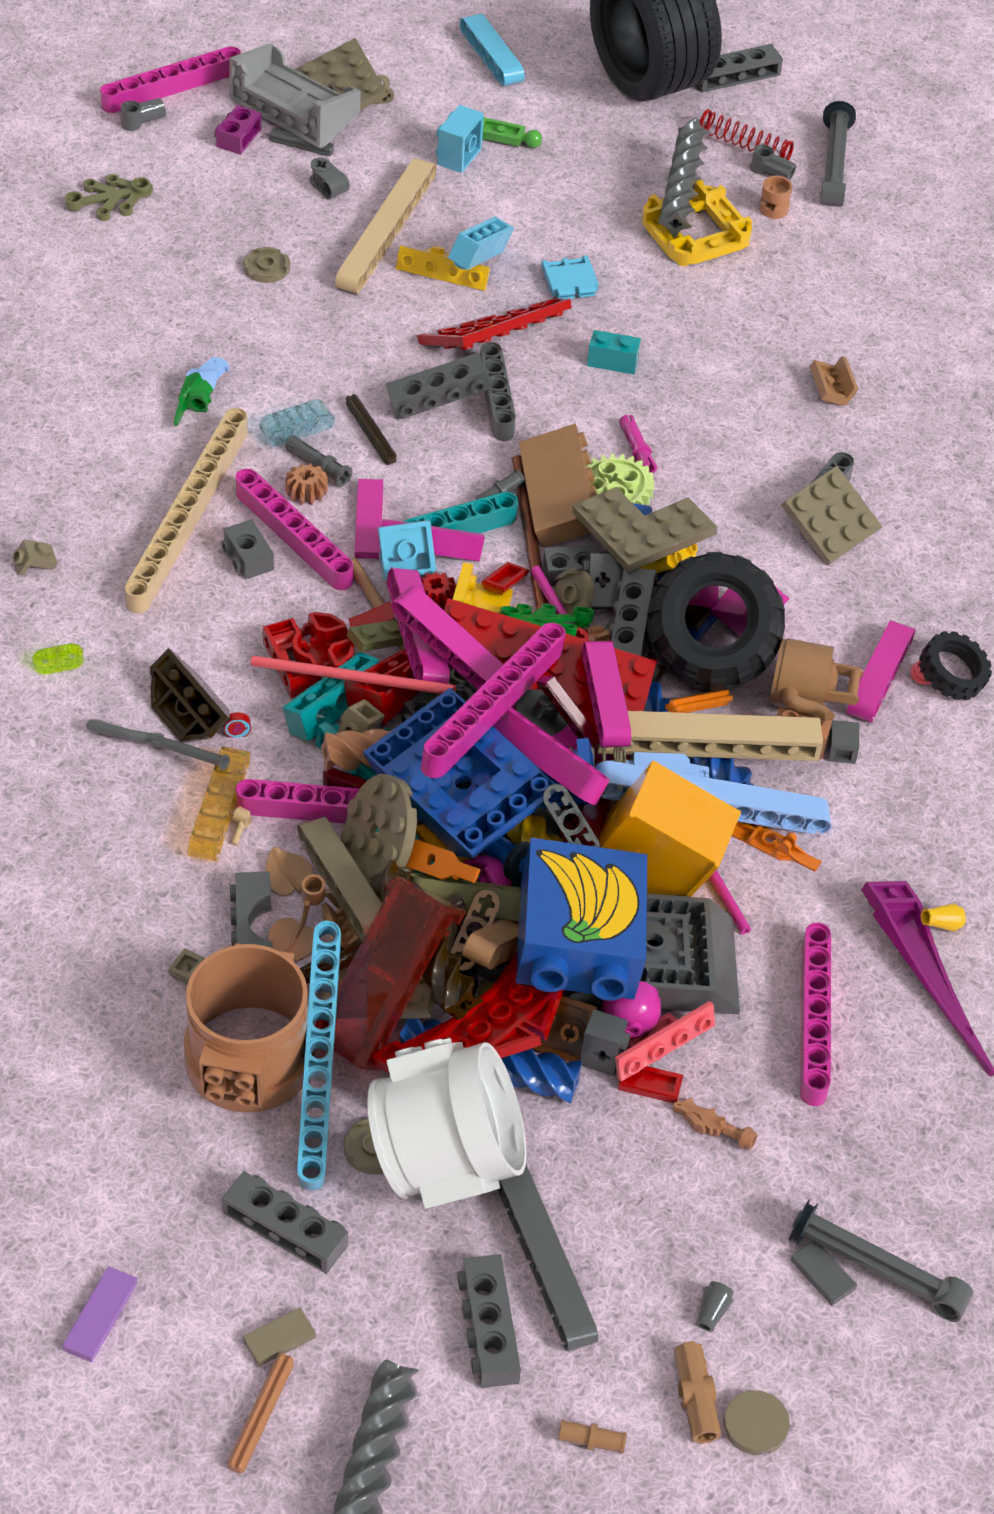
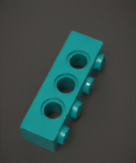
(322, 701)

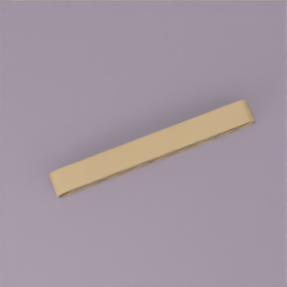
(385, 224)

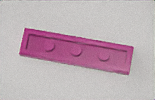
(368, 518)
(452, 542)

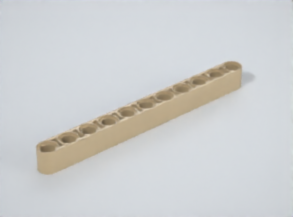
(186, 511)

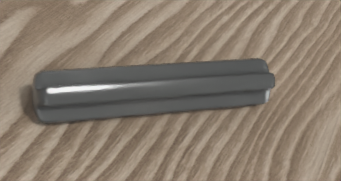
(288, 138)

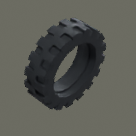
(942, 678)

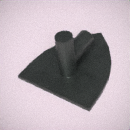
(540, 711)

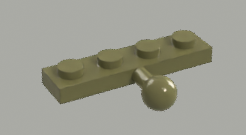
(376, 635)

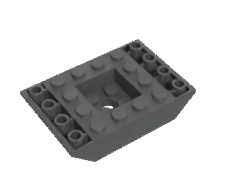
(694, 955)

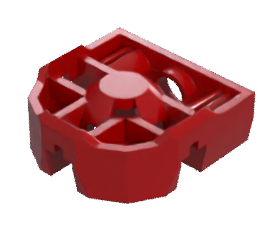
(326, 647)

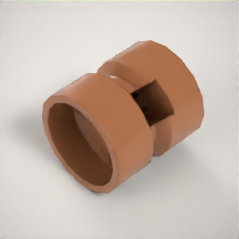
(775, 197)

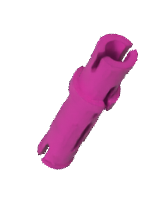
(640, 449)

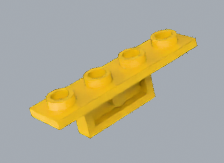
(436, 264)

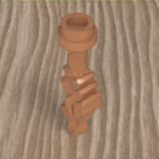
(708, 1122)

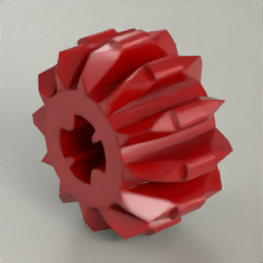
(439, 587)

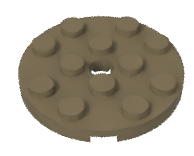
(385, 806)

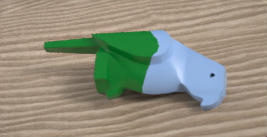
(199, 386)

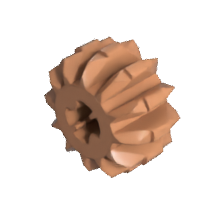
(306, 483)

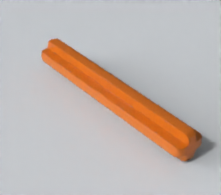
(699, 702)

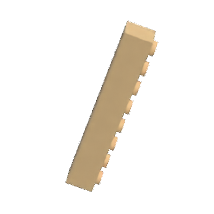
(725, 736)

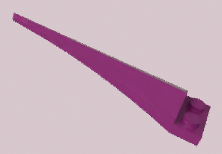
(899, 915)

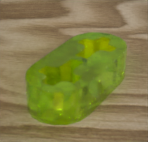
(58, 658)

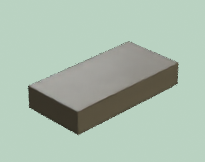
(279, 1336)

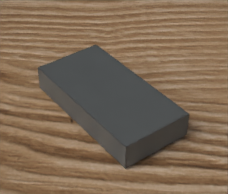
(823, 1272)

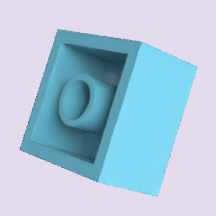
(459, 138)

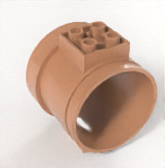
(246, 1072)

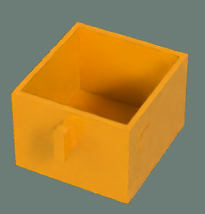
(676, 827)

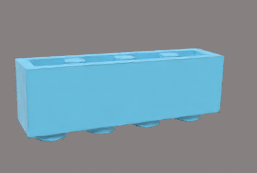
(480, 243)

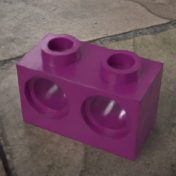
(238, 129)

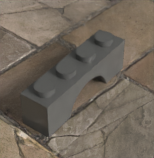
(252, 899)

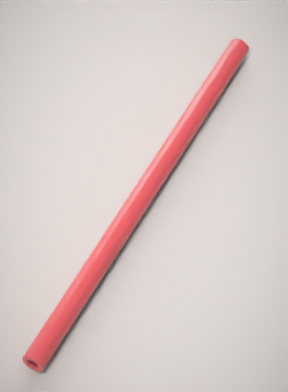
(351, 675)

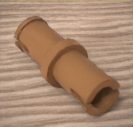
(592, 1436)

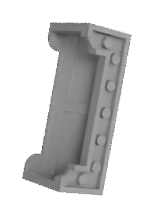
(288, 97)

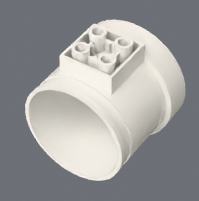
(446, 1122)

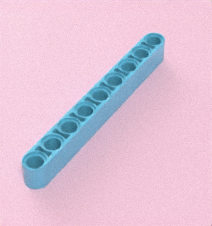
(315, 1067)

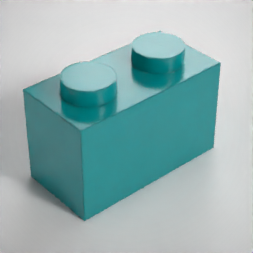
(614, 352)

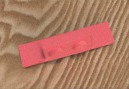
(663, 1039)

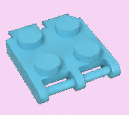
(570, 279)

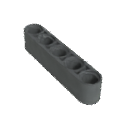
(499, 397)

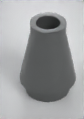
(714, 1304)

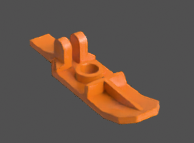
(781, 848)
(445, 864)

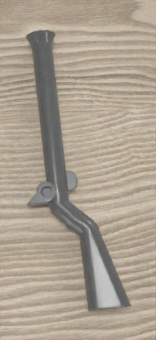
(159, 740)

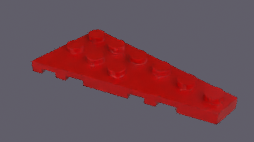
(484, 328)

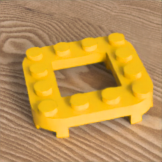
(685, 250)

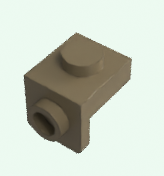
(33, 554)

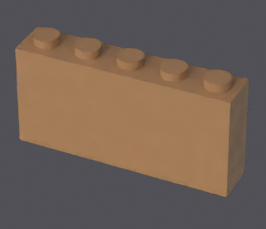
(555, 480)

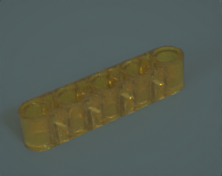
(217, 805)

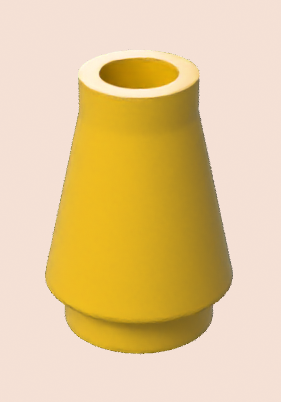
(946, 917)

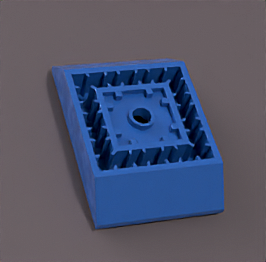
(502, 780)

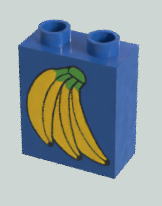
(582, 919)

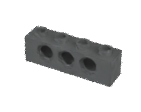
(744, 67)
(438, 386)
(638, 585)
(291, 1236)
(488, 1275)

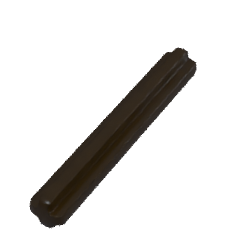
(371, 429)

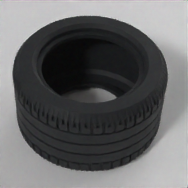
(656, 44)

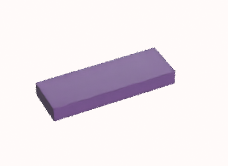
(100, 1314)

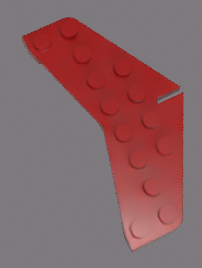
(508, 1019)

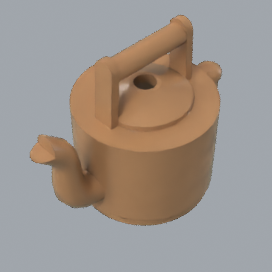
(808, 678)

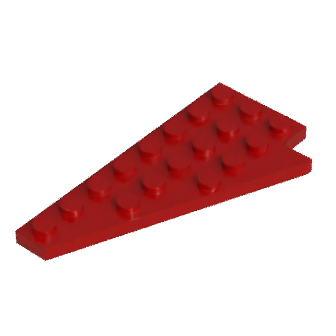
(506, 635)

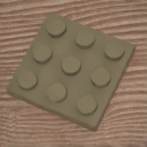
(831, 515)

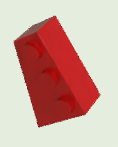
(384, 698)

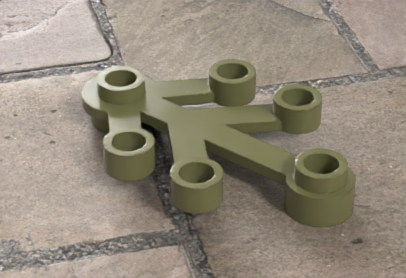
(135, 189)

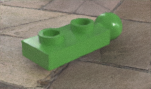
(510, 133)

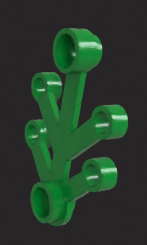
(581, 616)

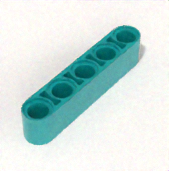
(476, 515)

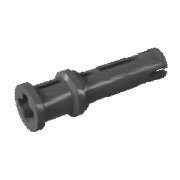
(329, 464)

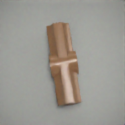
(697, 1392)

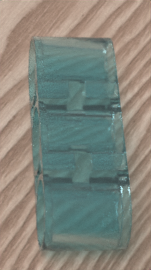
(298, 421)

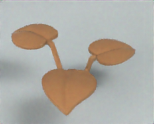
(288, 874)

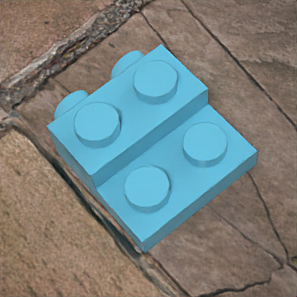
(407, 547)

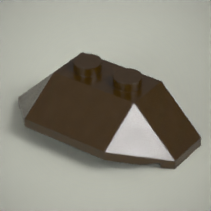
(185, 700)

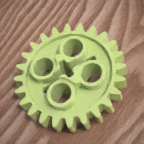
(627, 476)

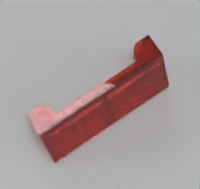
(388, 968)

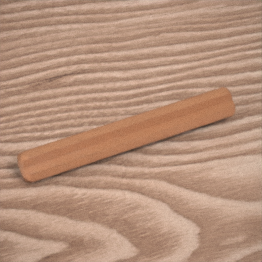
(260, 1413)

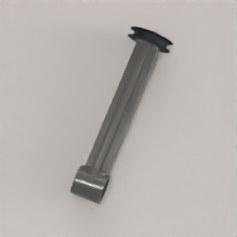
(838, 117)
(947, 1296)

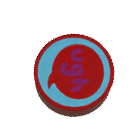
(238, 725)

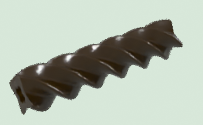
(442, 974)

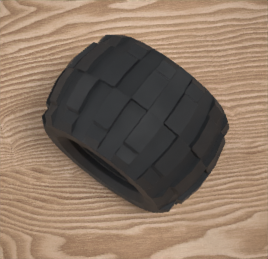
(716, 666)

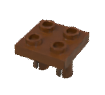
(568, 1029)

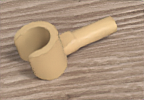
(243, 818)

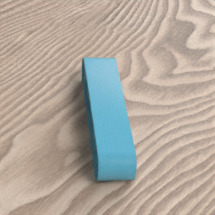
(492, 49)

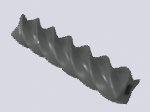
(682, 177)
(375, 1440)

